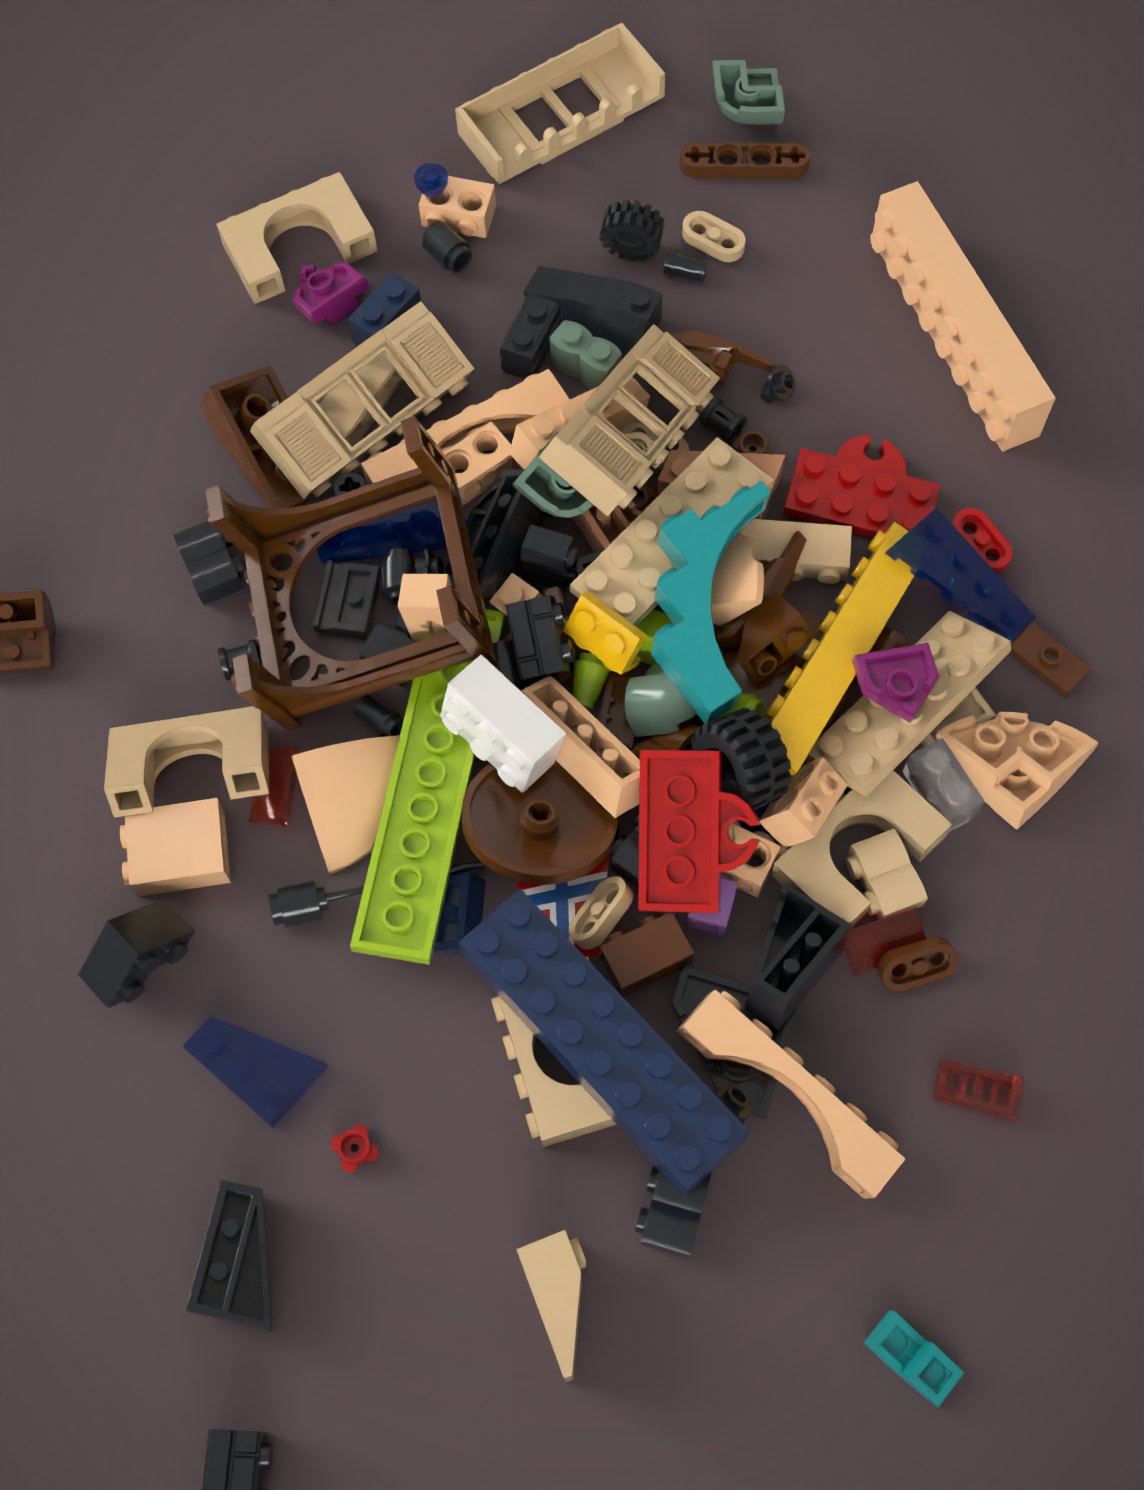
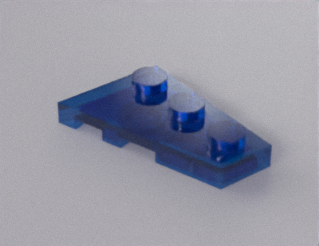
(254, 1068)

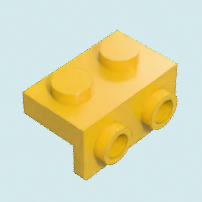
(605, 634)

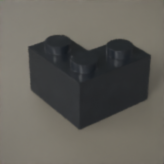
(132, 949)

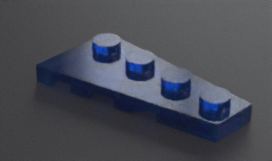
(407, 529)
(950, 562)

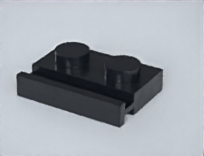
(347, 599)

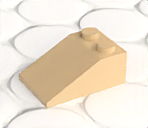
(556, 1284)

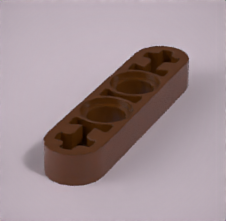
(744, 155)

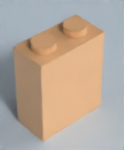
(176, 848)

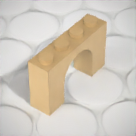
(322, 204)
(143, 750)
(887, 807)
(557, 1108)

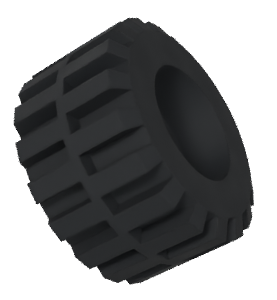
(752, 755)

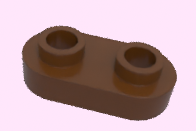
(916, 965)

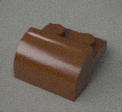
(26, 632)

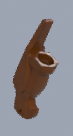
(720, 353)
(777, 578)

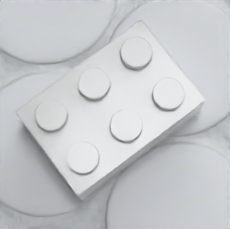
(501, 724)

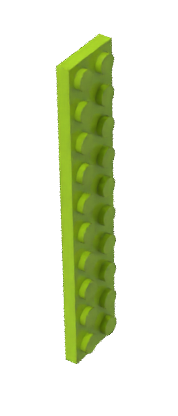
(417, 826)

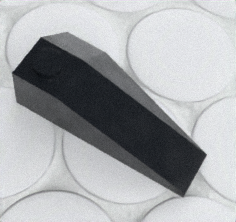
(603, 305)

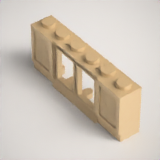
(609, 64)
(306, 440)
(599, 456)

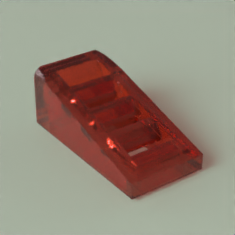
(982, 1075)

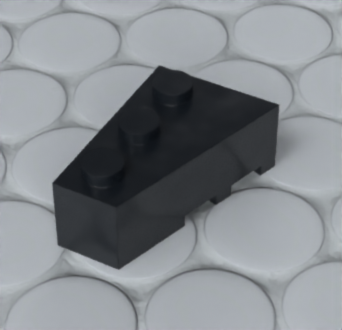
(795, 955)
(233, 1261)

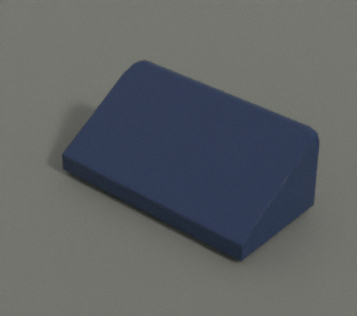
(460, 911)

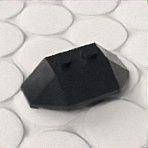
(498, 531)

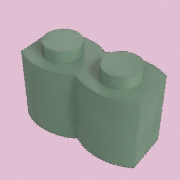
(582, 355)

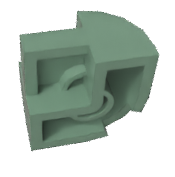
(748, 94)
(550, 490)
(655, 704)

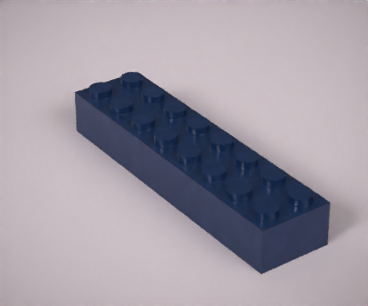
(603, 1042)

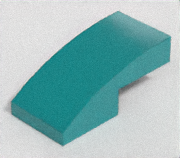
(913, 1358)

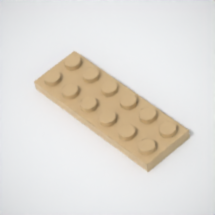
(631, 565)
(874, 741)

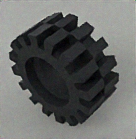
(632, 230)

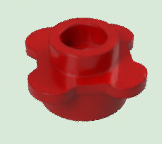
(343, 1143)

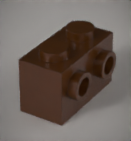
(646, 953)

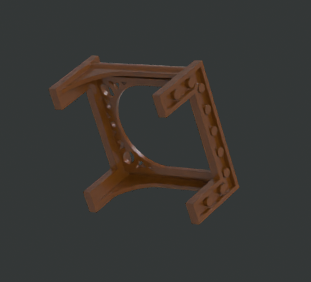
(272, 531)

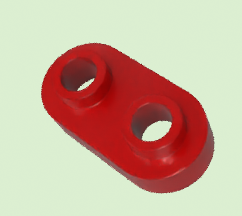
(986, 537)

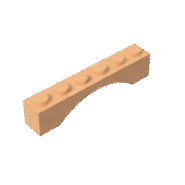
(504, 410)
(855, 1150)

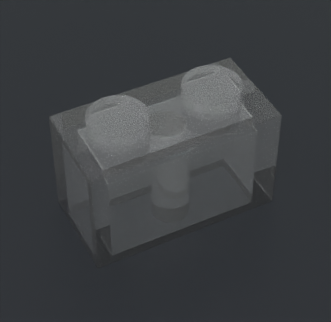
(943, 783)

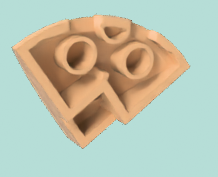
(736, 581)
(1017, 760)
(346, 795)

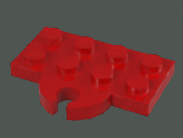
(858, 490)
(687, 831)

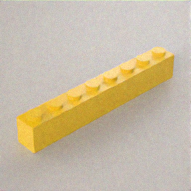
(846, 633)

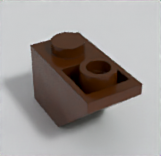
(771, 637)

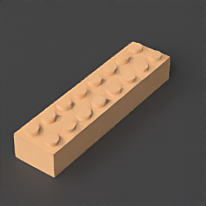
(961, 317)

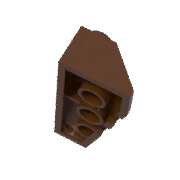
(231, 412)

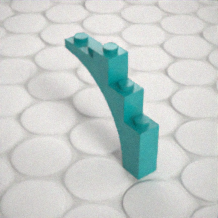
(689, 648)

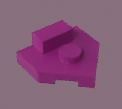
(328, 292)
(897, 678)

